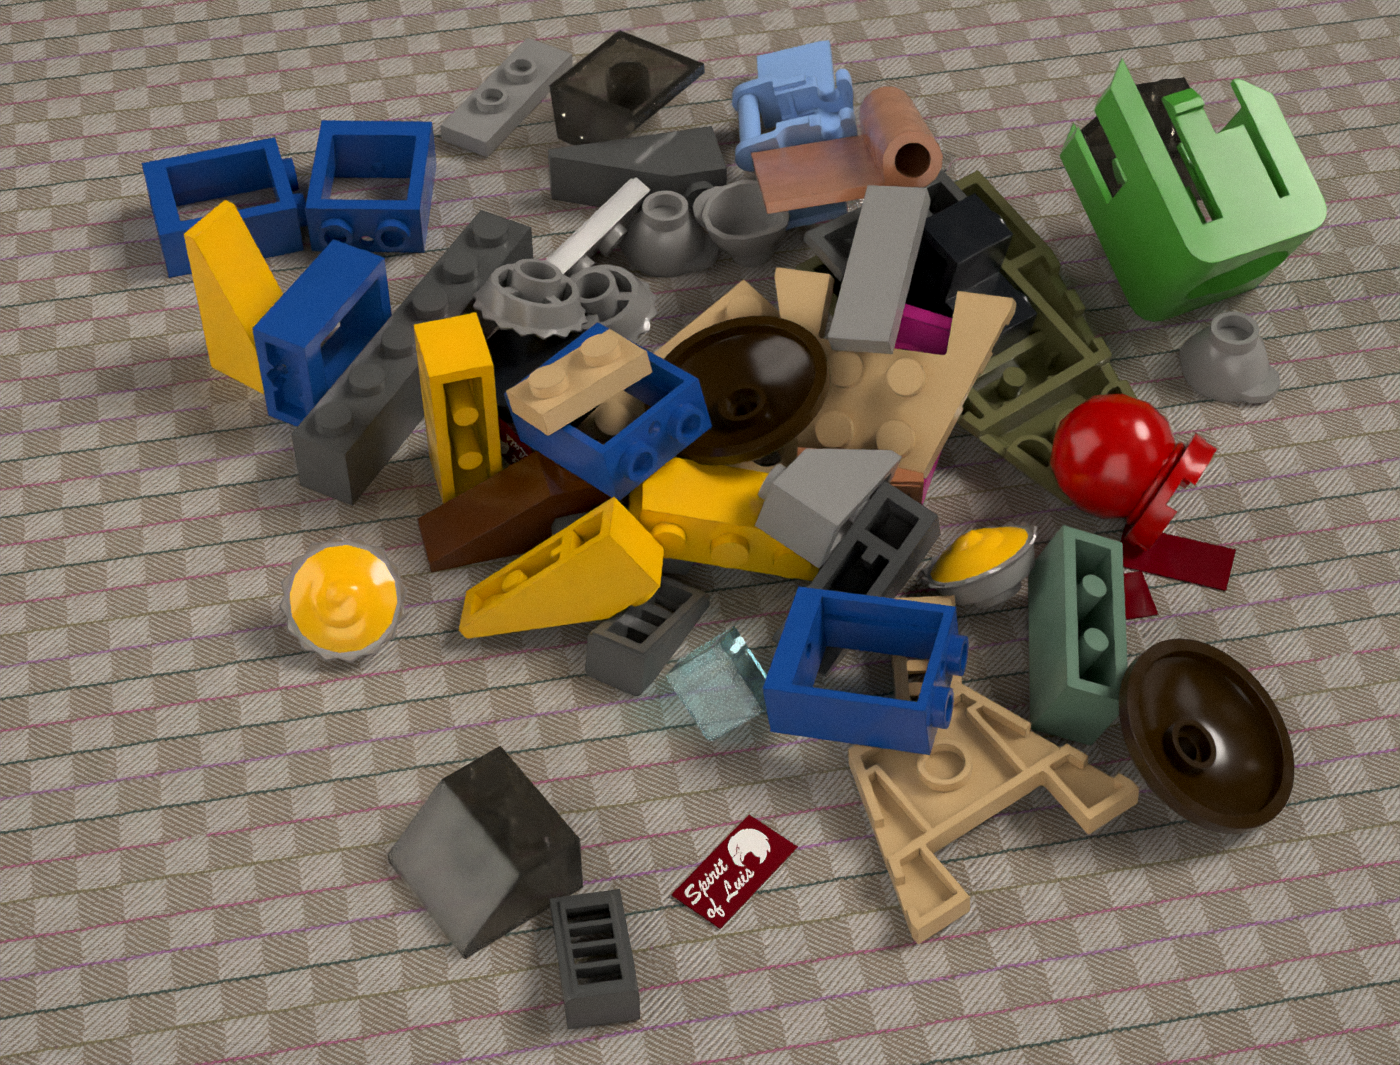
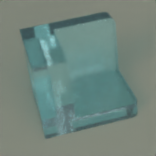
(720, 684)

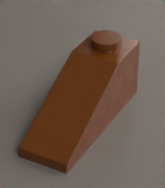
(505, 513)

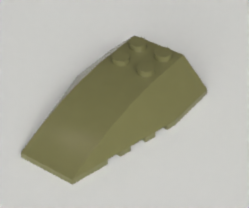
(1040, 378)

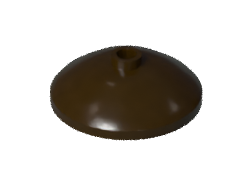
(758, 383)
(1206, 736)

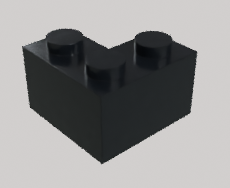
(964, 253)

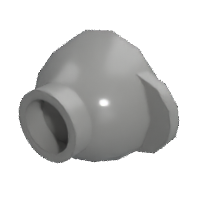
(739, 221)
(667, 238)
(1229, 361)

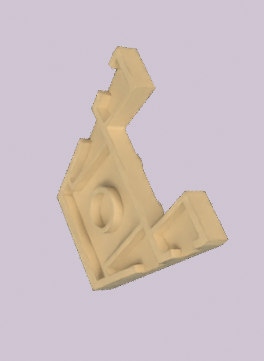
(898, 398)
(972, 774)

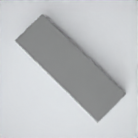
(879, 269)

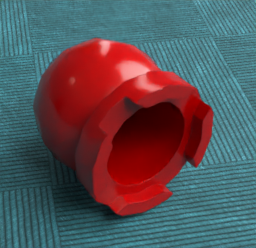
(1123, 462)

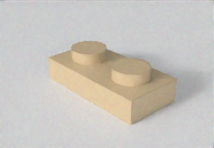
(579, 381)

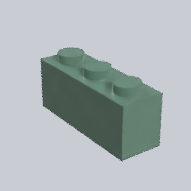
(1076, 635)

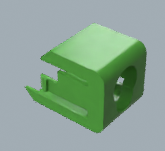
(1153, 229)

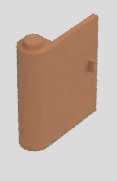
(890, 151)

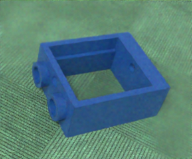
(372, 151)
(223, 174)
(336, 287)
(639, 450)
(871, 625)

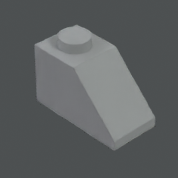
(821, 497)

